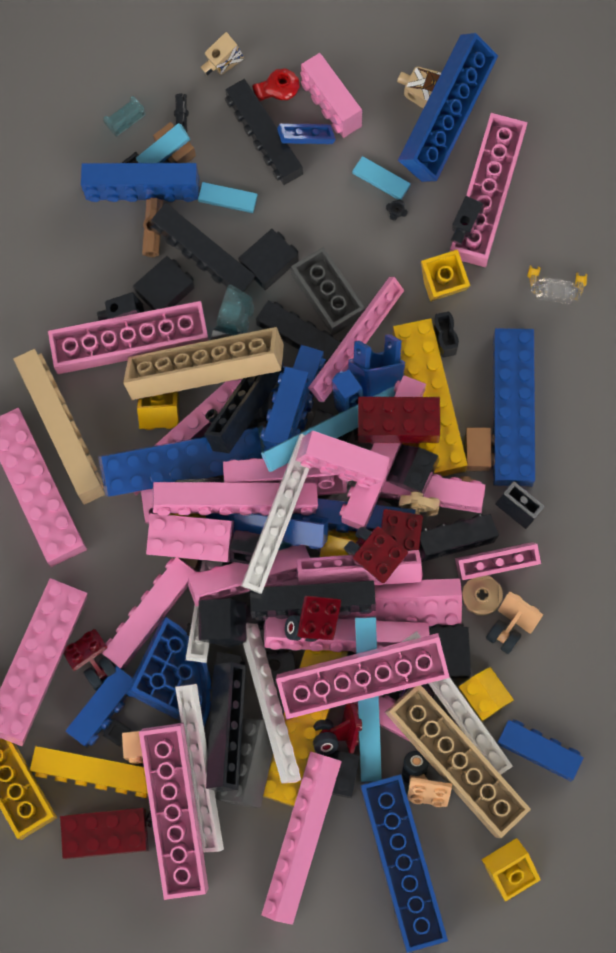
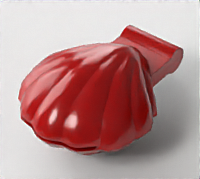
(281, 85)

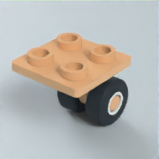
(519, 613)
(420, 788)

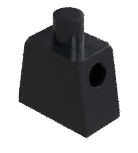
(469, 213)
(121, 306)

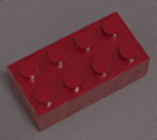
(398, 419)
(104, 833)

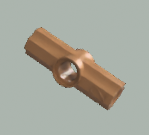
(151, 240)

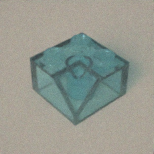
(235, 310)

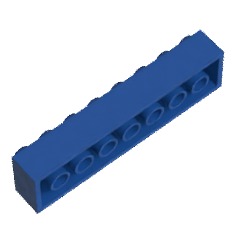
(448, 107)
(513, 407)
(173, 461)
(403, 863)

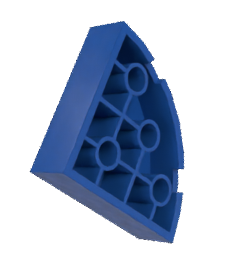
(165, 668)

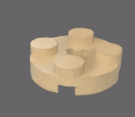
(420, 503)
(490, 603)

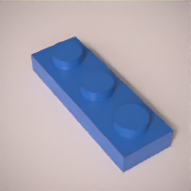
(306, 133)

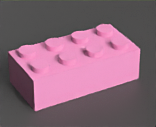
(331, 95)
(342, 459)
(189, 537)

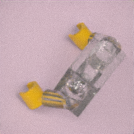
(556, 289)

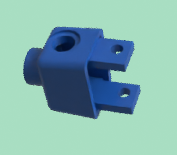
(377, 370)

